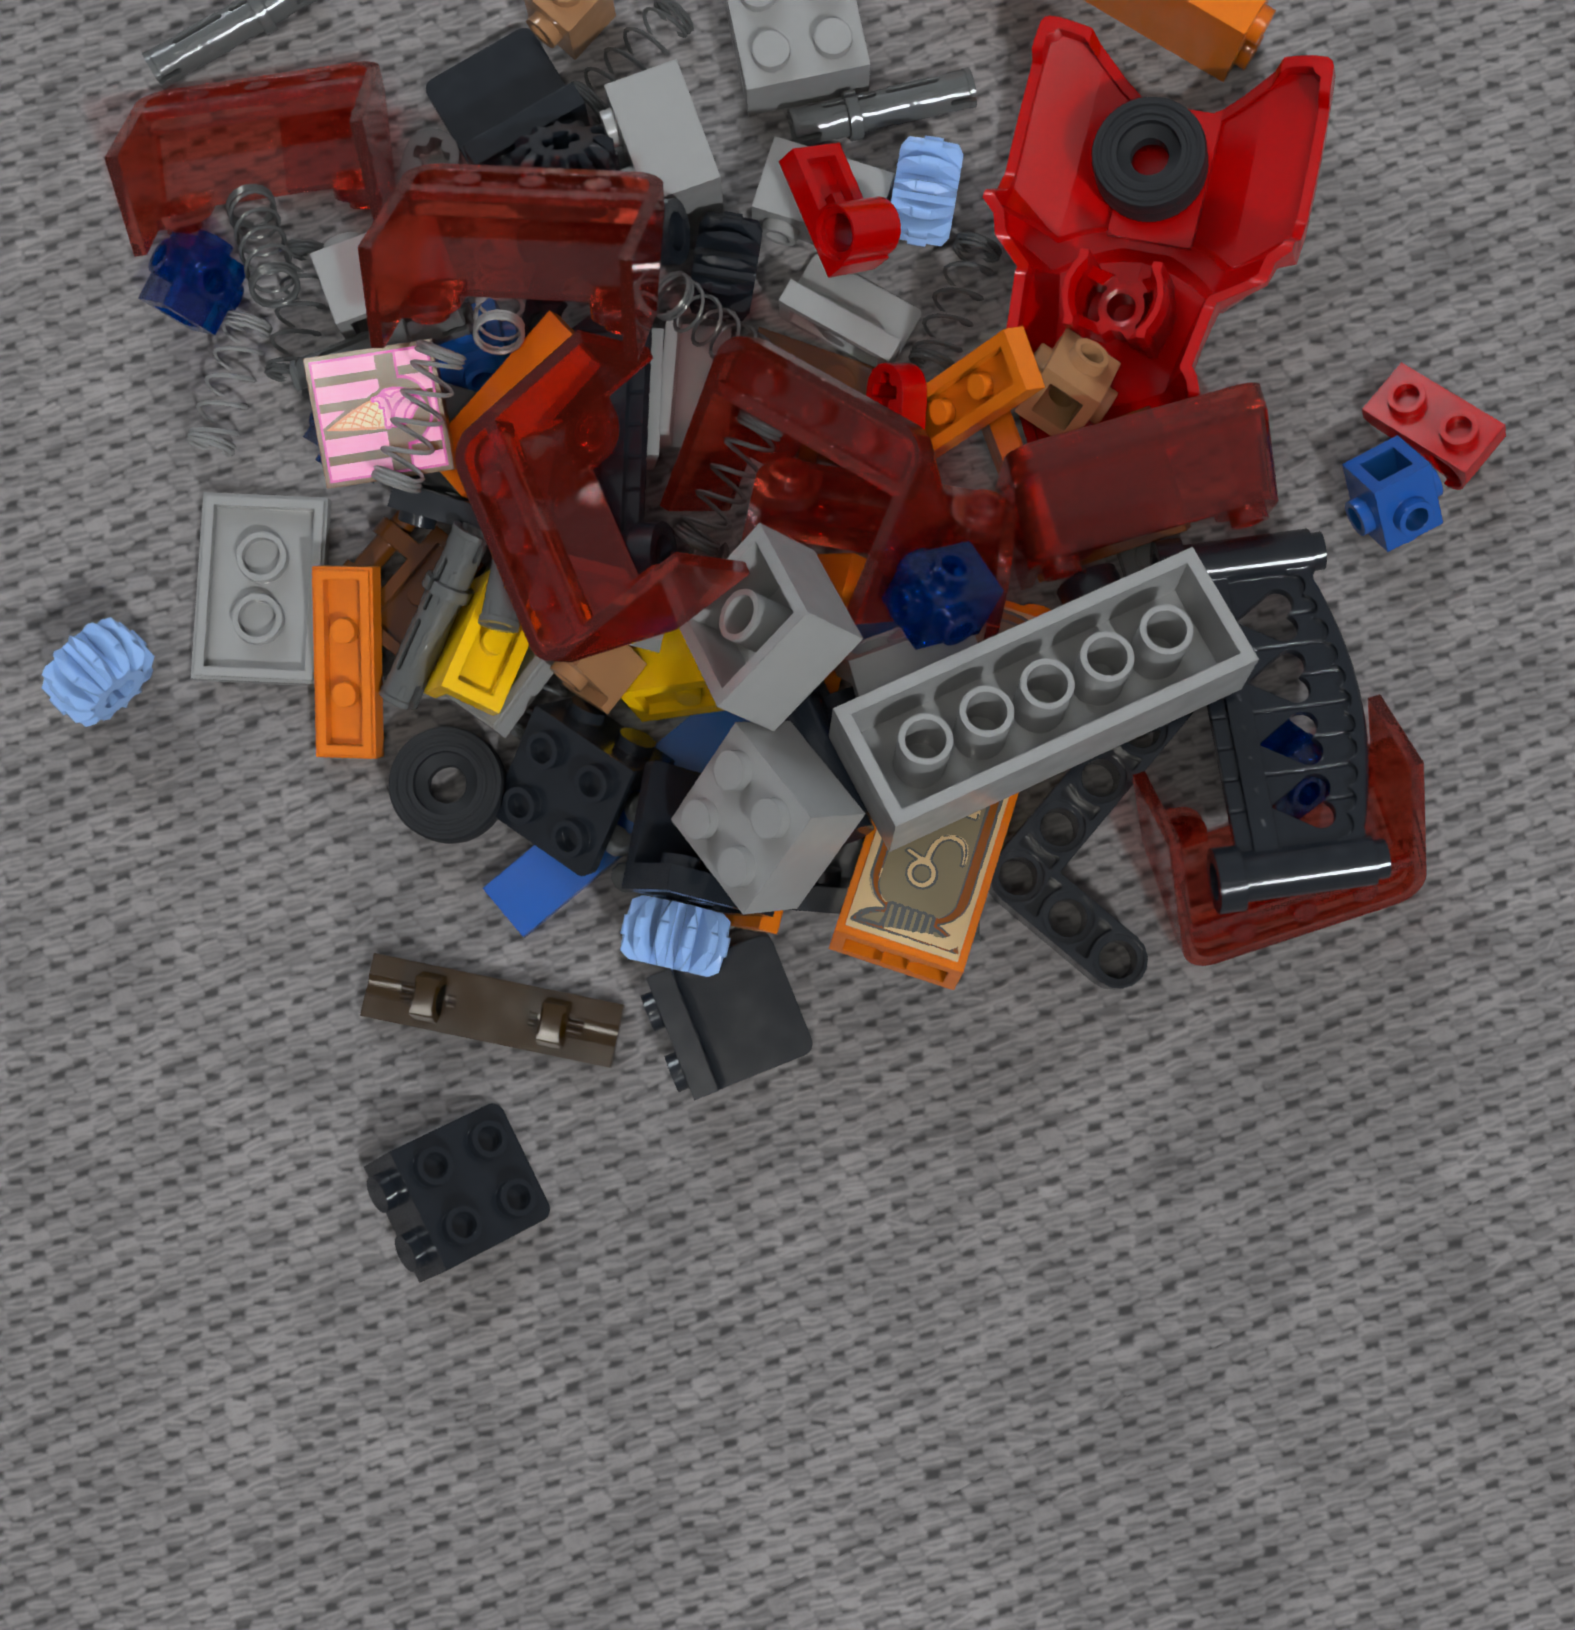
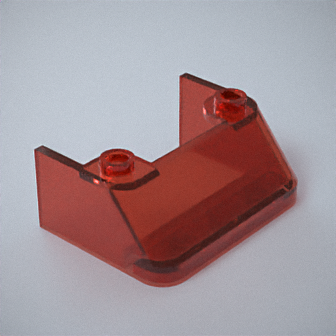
(276, 130)
(516, 237)
(834, 423)
(1139, 479)
(845, 512)
(548, 520)
(1179, 844)

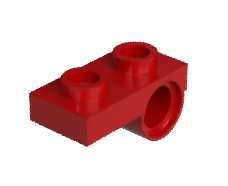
(846, 229)
(1435, 424)

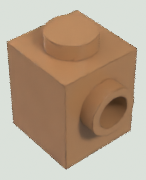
(569, 22)

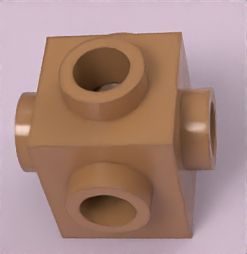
(1076, 385)

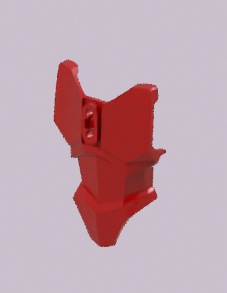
(1150, 285)

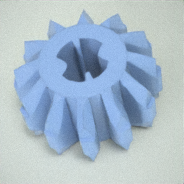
(926, 189)
(97, 672)
(675, 935)

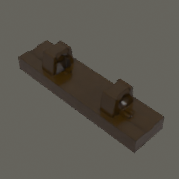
(493, 1010)

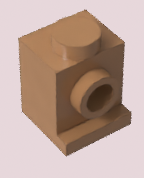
(601, 677)

